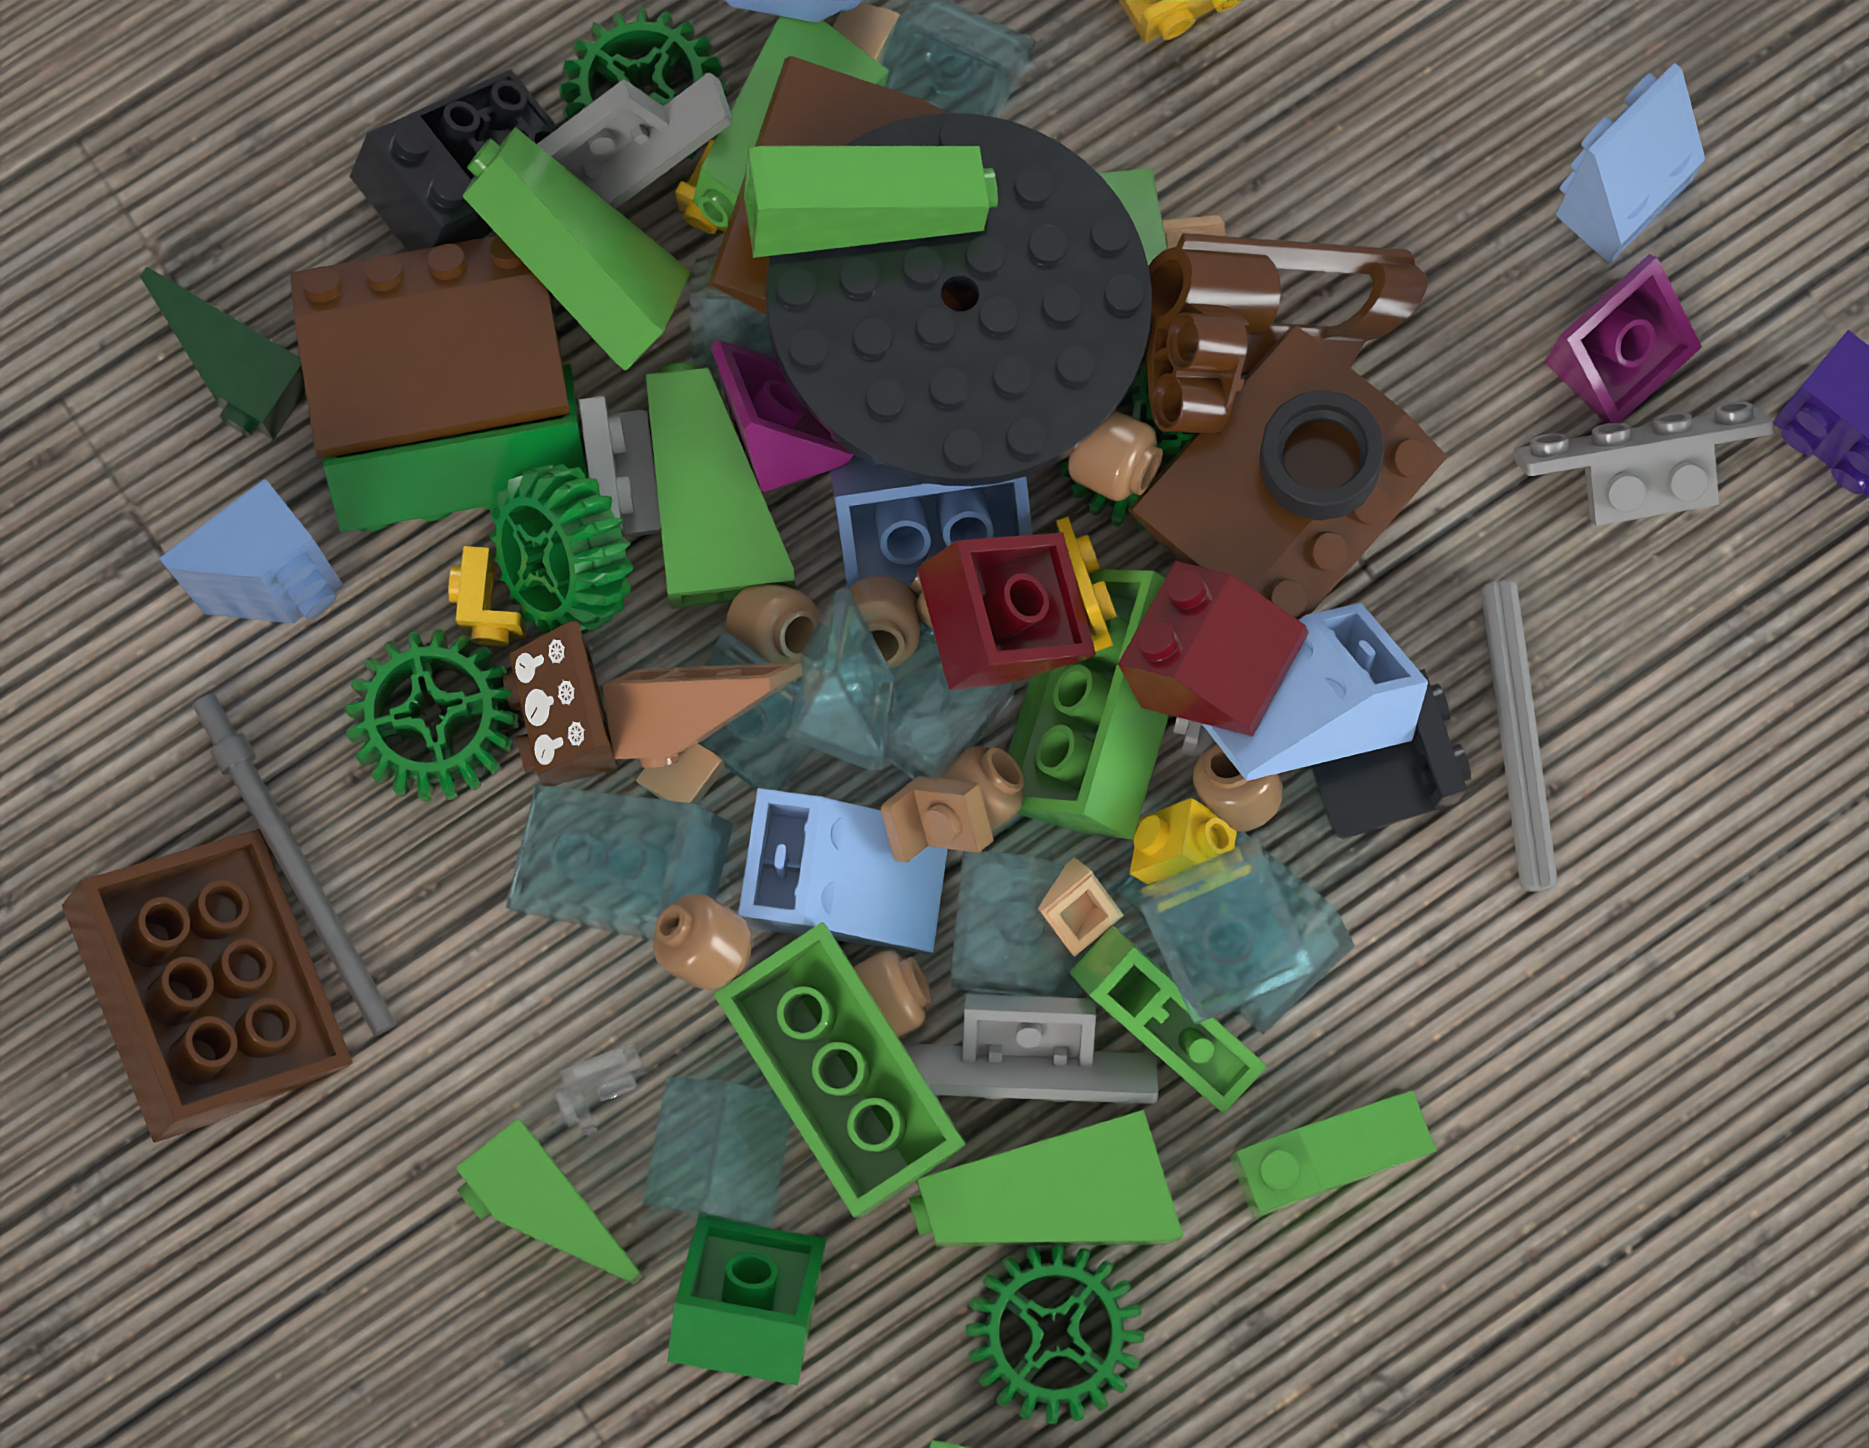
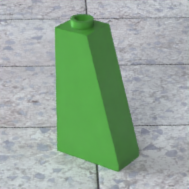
(727, 159)
(862, 195)
(577, 245)
(708, 499)
(1067, 1190)

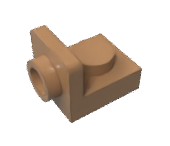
(936, 815)

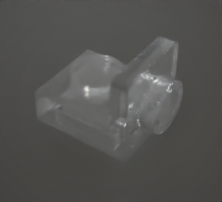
(606, 1074)

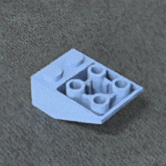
(1633, 165)
(1339, 698)
(835, 866)

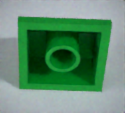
(746, 1300)

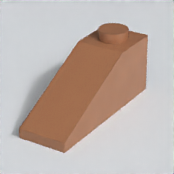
(672, 709)

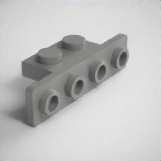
(632, 139)
(1648, 466)
(1034, 1052)

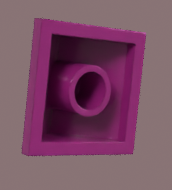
(1625, 343)
(775, 430)

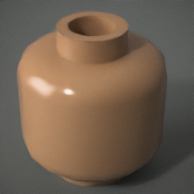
(1117, 458)
(890, 616)
(773, 621)
(998, 778)
(1232, 798)
(704, 943)
(897, 989)

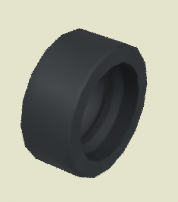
(1329, 408)

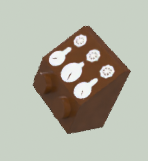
(561, 708)

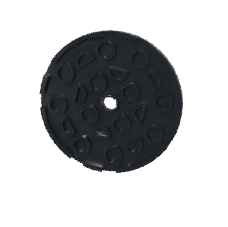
(984, 387)

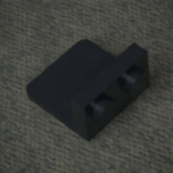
(1396, 780)

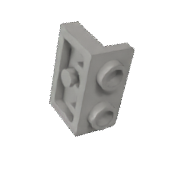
(623, 464)

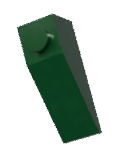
(243, 370)

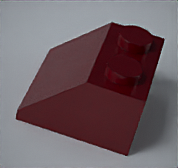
(1005, 609)
(1211, 650)

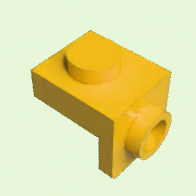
(472, 589)
(1178, 840)

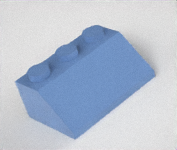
(896, 522)
(254, 563)

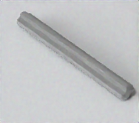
(1519, 736)

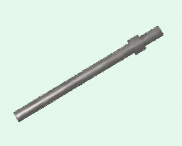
(236, 757)

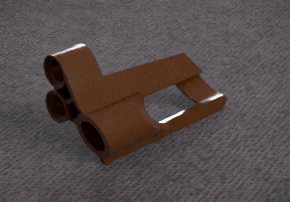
(1218, 312)

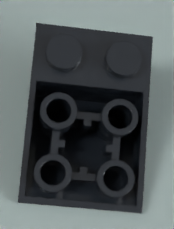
(419, 163)

